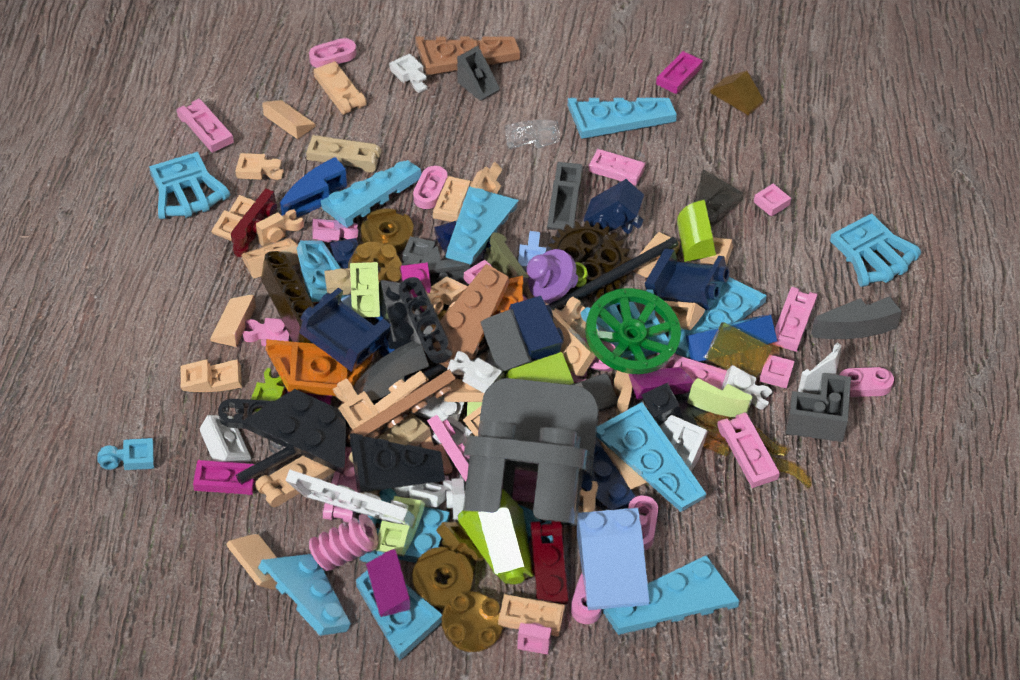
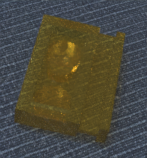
(737, 349)

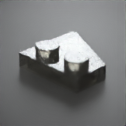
(718, 196)

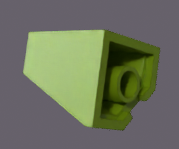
(501, 539)

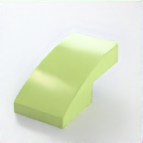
(365, 289)
(722, 402)
(398, 535)

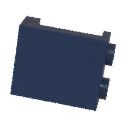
(687, 281)
(342, 331)

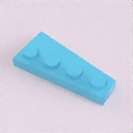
(478, 219)
(647, 450)
(675, 595)

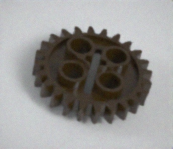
(572, 242)

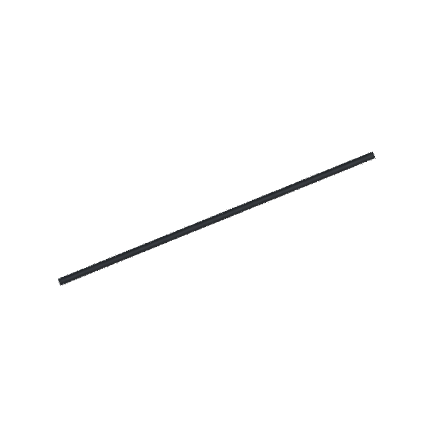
(285, 454)

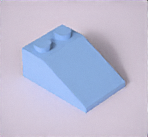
(612, 558)

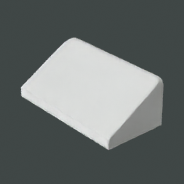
(223, 442)

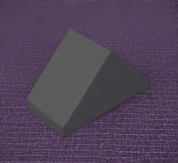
(475, 74)

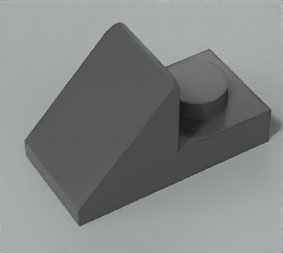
(444, 268)

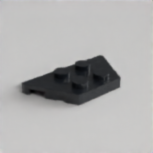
(304, 427)

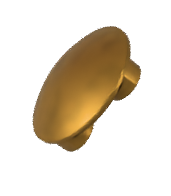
(471, 621)

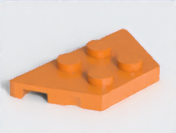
(310, 368)

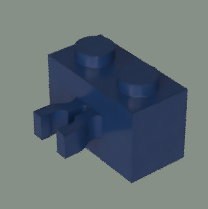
(616, 208)
(538, 328)

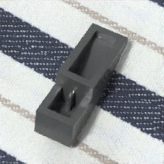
(565, 195)
(857, 320)
(391, 369)

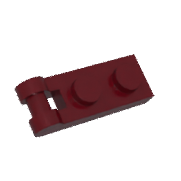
(246, 229)
(549, 563)

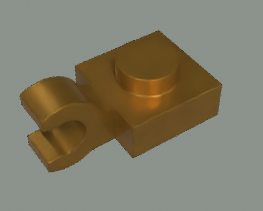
(457, 540)

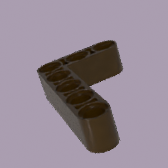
(288, 293)

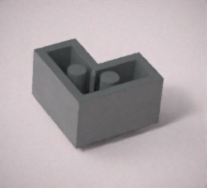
(822, 414)

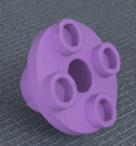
(551, 275)

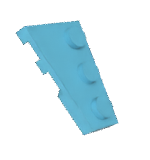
(314, 260)
(311, 591)
(405, 628)

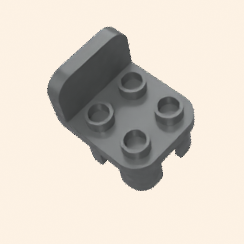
(538, 429)

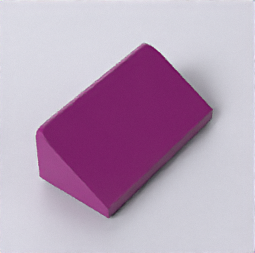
(676, 378)
(388, 584)

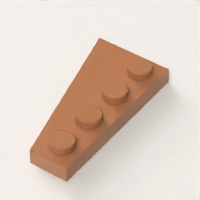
(442, 54)
(473, 306)
(413, 402)

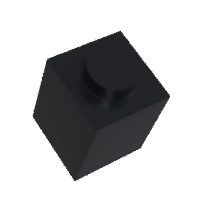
(661, 403)

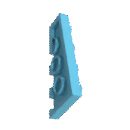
(603, 118)
(363, 194)
(732, 306)

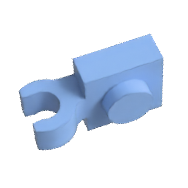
(528, 251)

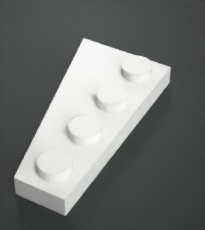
(349, 499)

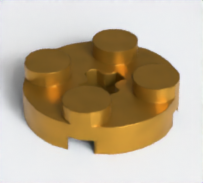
(399, 226)
(383, 254)
(447, 562)

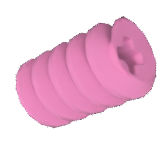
(344, 543)

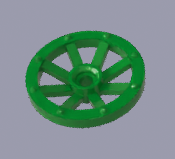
(632, 328)

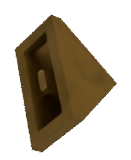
(739, 92)

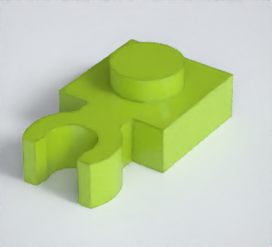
(270, 390)

